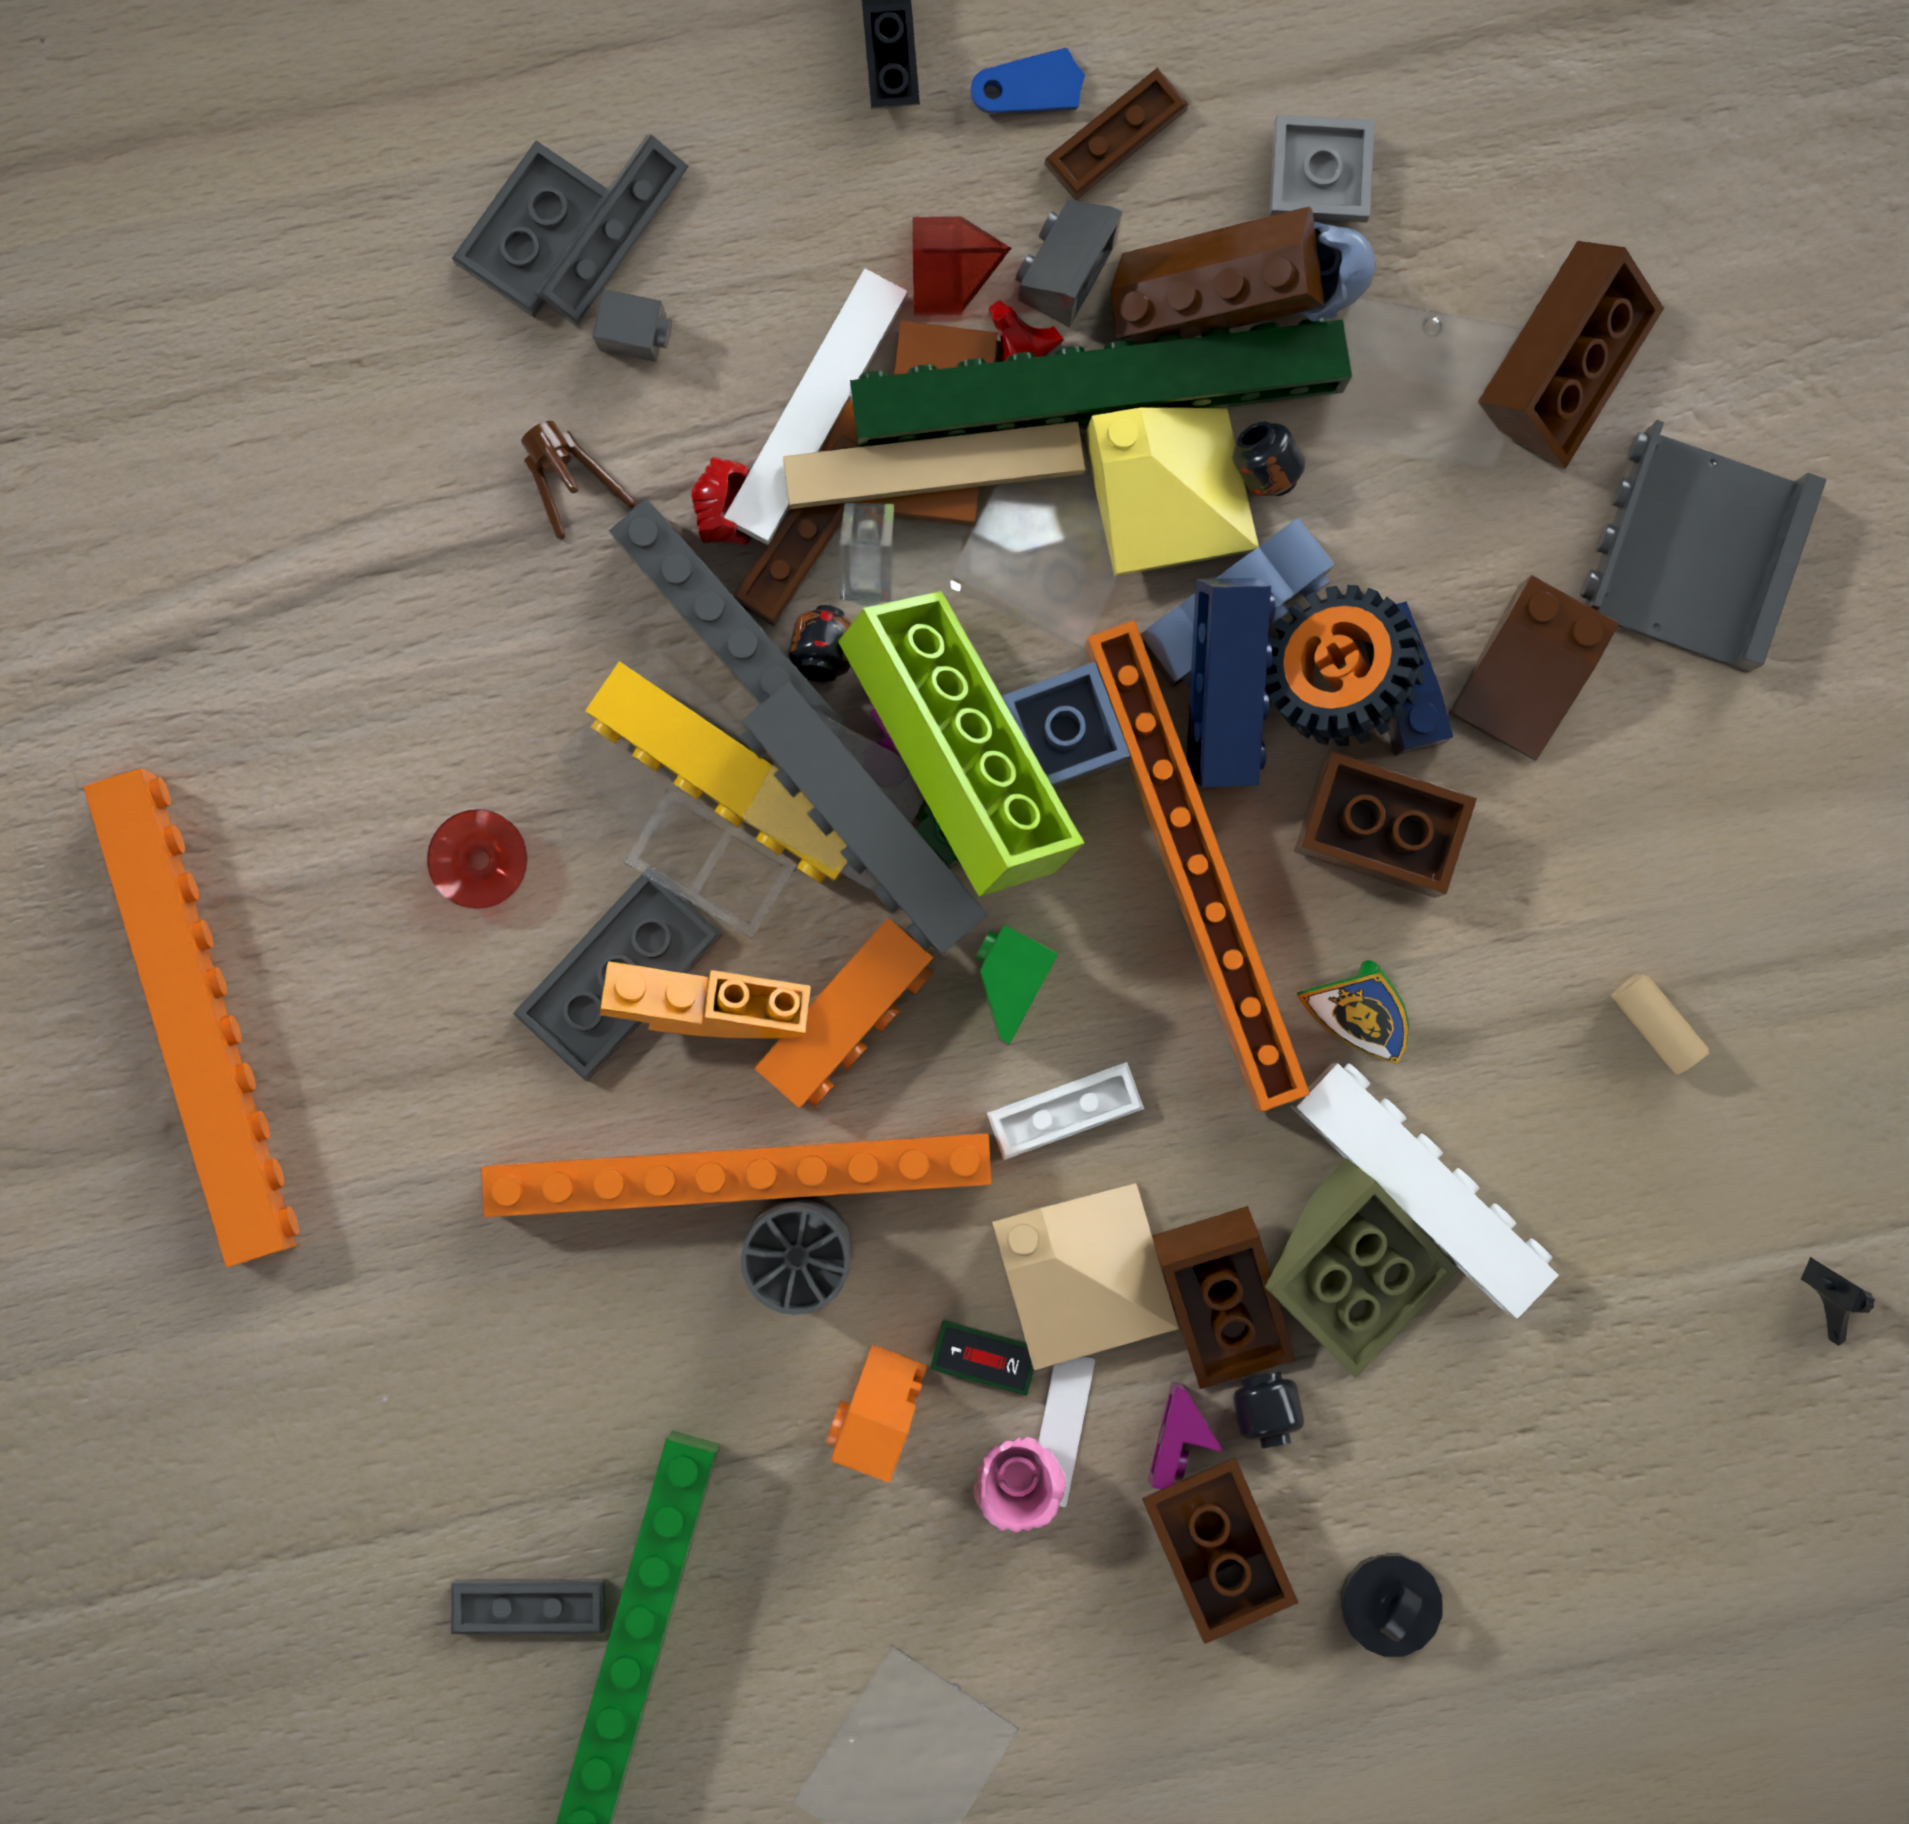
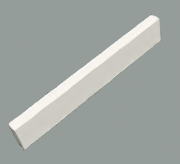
(817, 402)

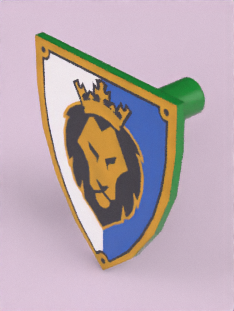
(1362, 1012)

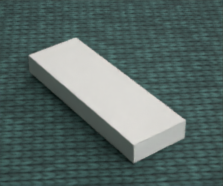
(1065, 1110)

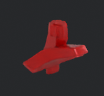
(1019, 336)

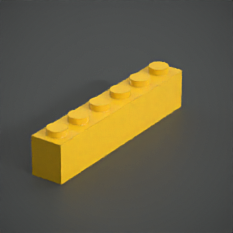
(690, 748)

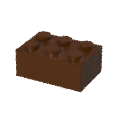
(1385, 825)

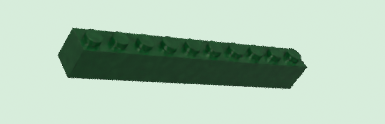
(1076, 384)

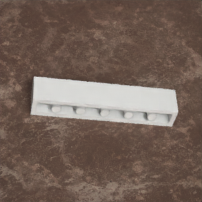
(1435, 1198)

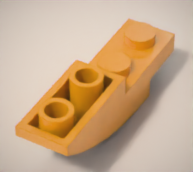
(705, 1006)

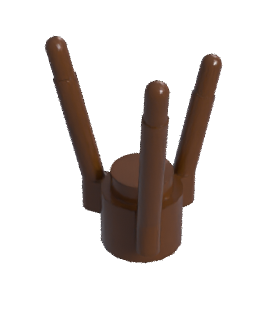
(550, 451)

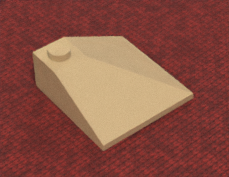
(1085, 1276)

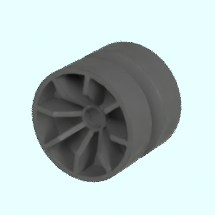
(797, 1255)

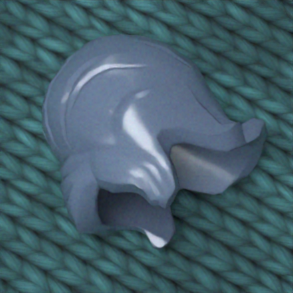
(1345, 268)

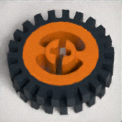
(1361, 694)

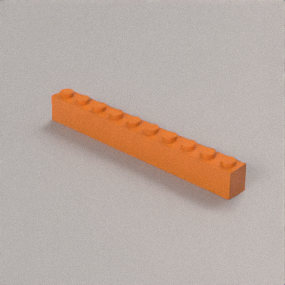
(1197, 870)
(191, 1016)
(736, 1174)

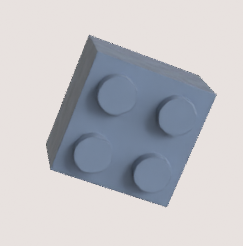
(1069, 725)

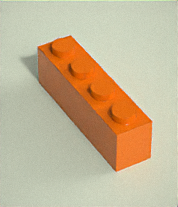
(845, 1013)

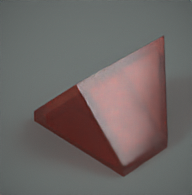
(951, 263)

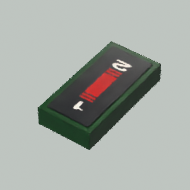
(983, 1357)

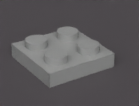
(1323, 167)

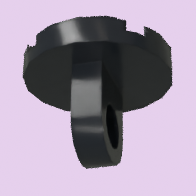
(1391, 1604)

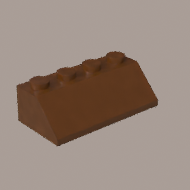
(1219, 279)
(1572, 351)

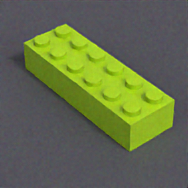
(960, 742)

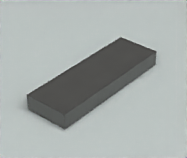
(528, 1606)

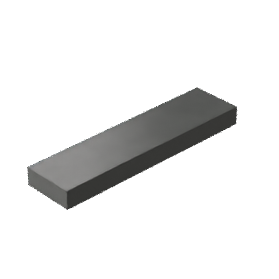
(611, 229)

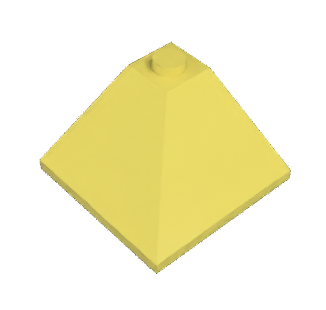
(1168, 487)

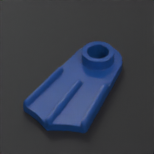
(1031, 84)

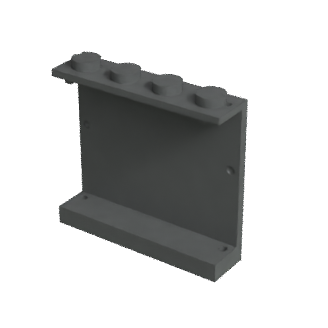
(1701, 550)

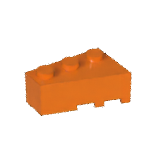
(877, 1420)

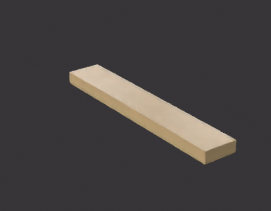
(933, 465)

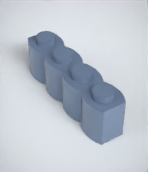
(1286, 561)

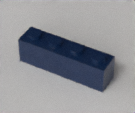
(1229, 681)

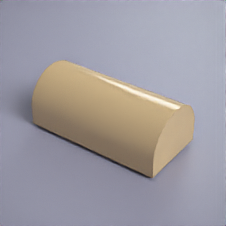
(1660, 1023)

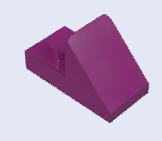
(1179, 1424)

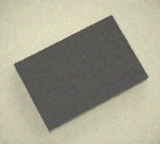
(529, 226)

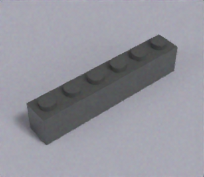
(710, 607)
(863, 817)

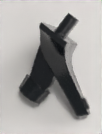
(1838, 1297)

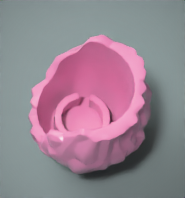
(1019, 1485)

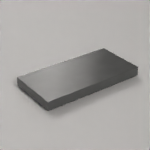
(641, 929)

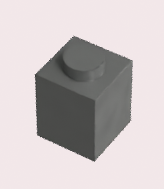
(631, 325)

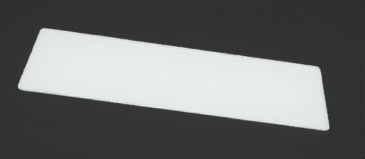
(1066, 1413)

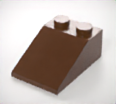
(1533, 667)
(1221, 1299)
(1219, 1550)

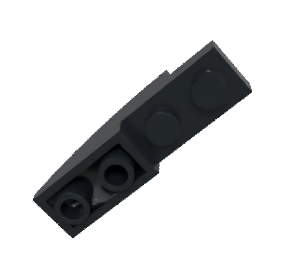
(890, 53)

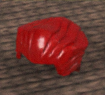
(713, 497)

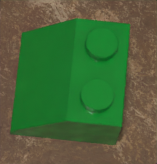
(1012, 977)

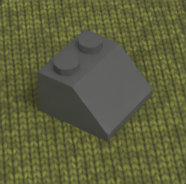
(1069, 259)

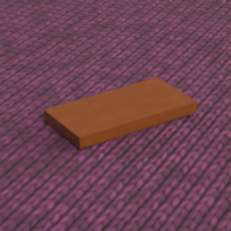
(945, 349)

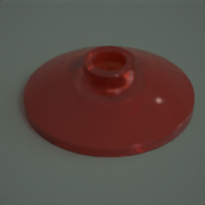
(453, 851)

